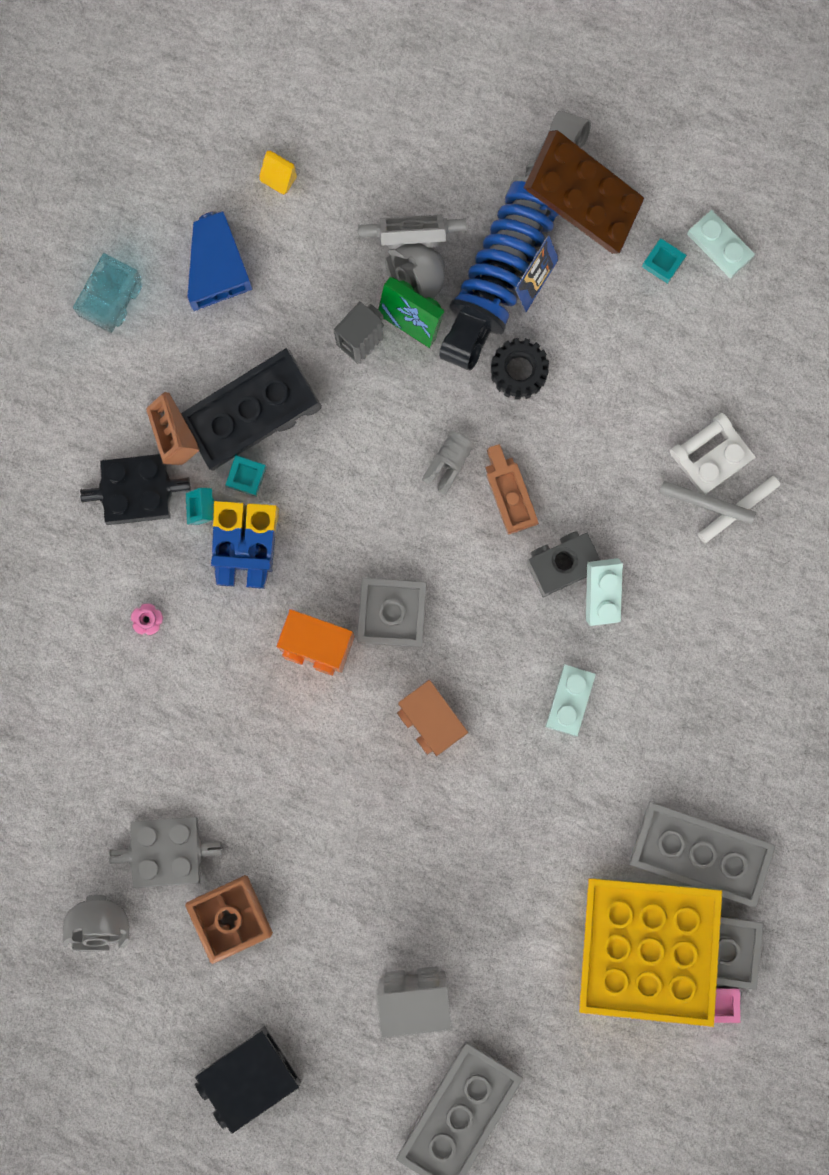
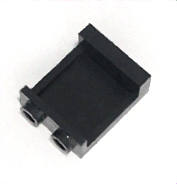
(247, 1081)

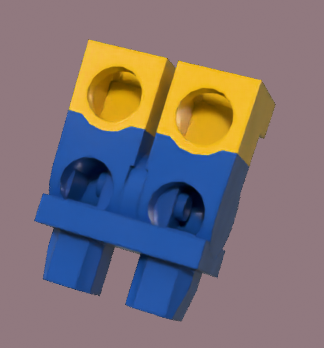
(237, 552)

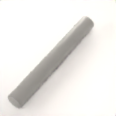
(708, 502)

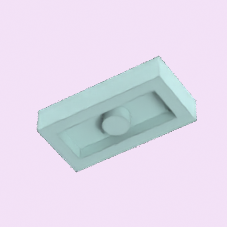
(721, 244)
(604, 592)
(570, 700)

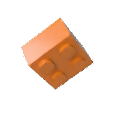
(315, 642)

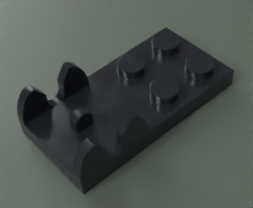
(251, 409)

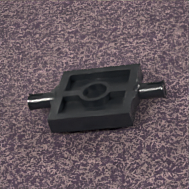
(135, 489)

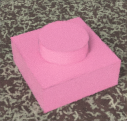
(727, 1005)

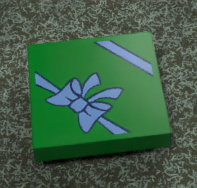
(410, 311)

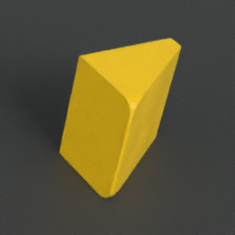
(277, 172)

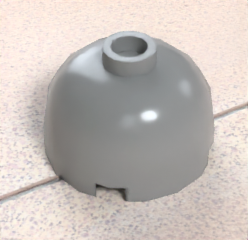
(419, 267)
(95, 924)

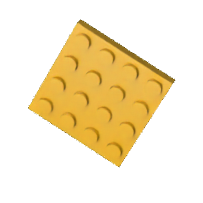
(651, 952)

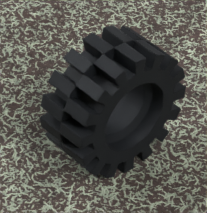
(525, 350)

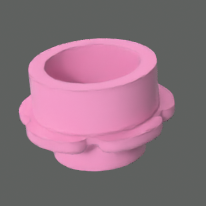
(154, 623)

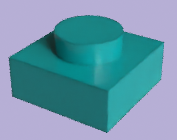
(664, 260)
(245, 476)
(199, 506)

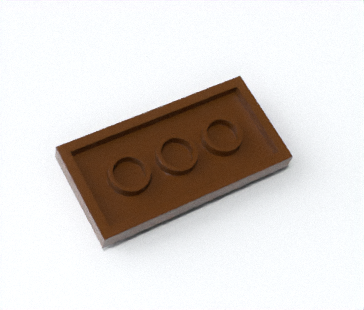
(584, 192)

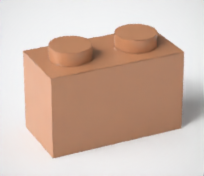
(431, 718)

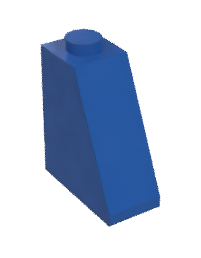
(214, 263)

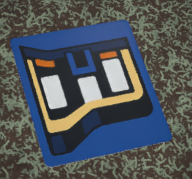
(537, 273)

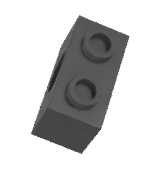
(549, 576)

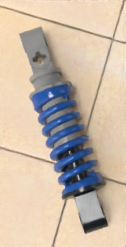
(503, 259)

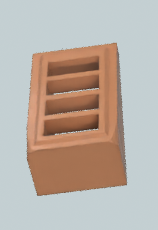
(175, 441)

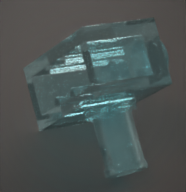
(108, 293)

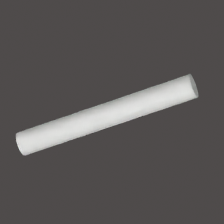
(747, 502)

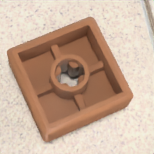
(222, 940)

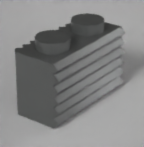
(359, 331)

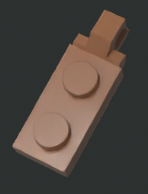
(509, 492)

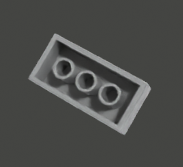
(413, 1003)

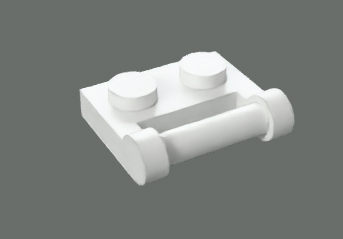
(718, 463)

